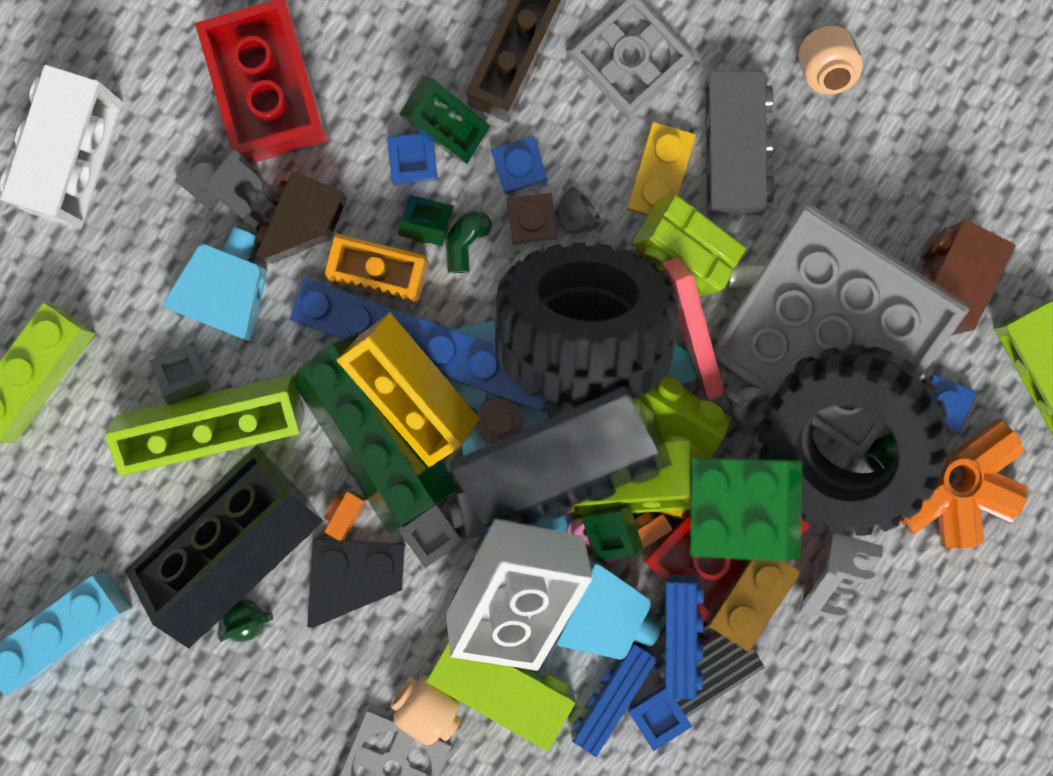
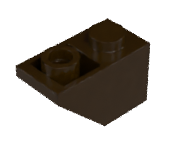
(303, 218)

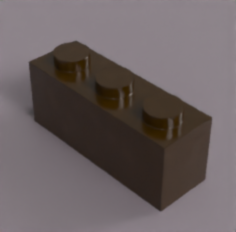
(512, 56)

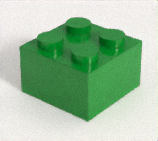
(746, 509)

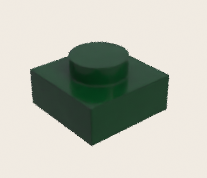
(425, 220)
(612, 533)

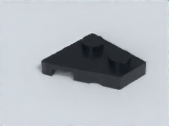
(352, 576)

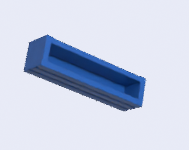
(682, 636)
(613, 700)

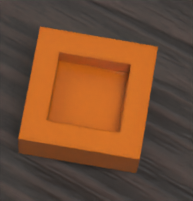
(343, 514)
(651, 527)

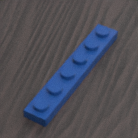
(452, 352)

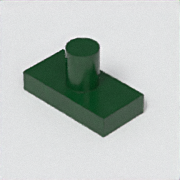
(444, 119)

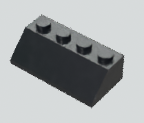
(564, 461)
(221, 548)

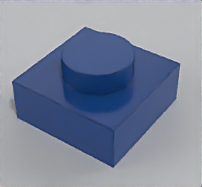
(412, 159)
(519, 165)
(956, 401)
(659, 718)

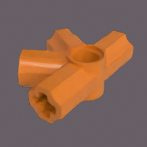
(979, 489)

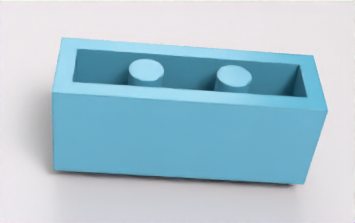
(59, 631)

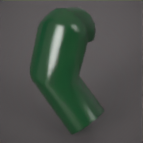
(461, 236)

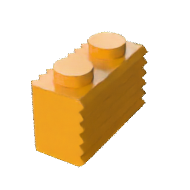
(377, 268)

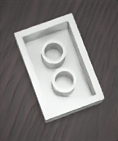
(61, 147)
(517, 595)

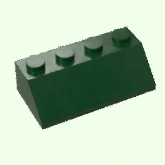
(371, 448)

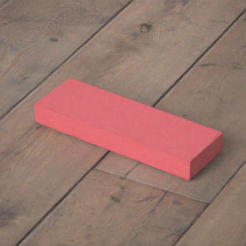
(694, 328)

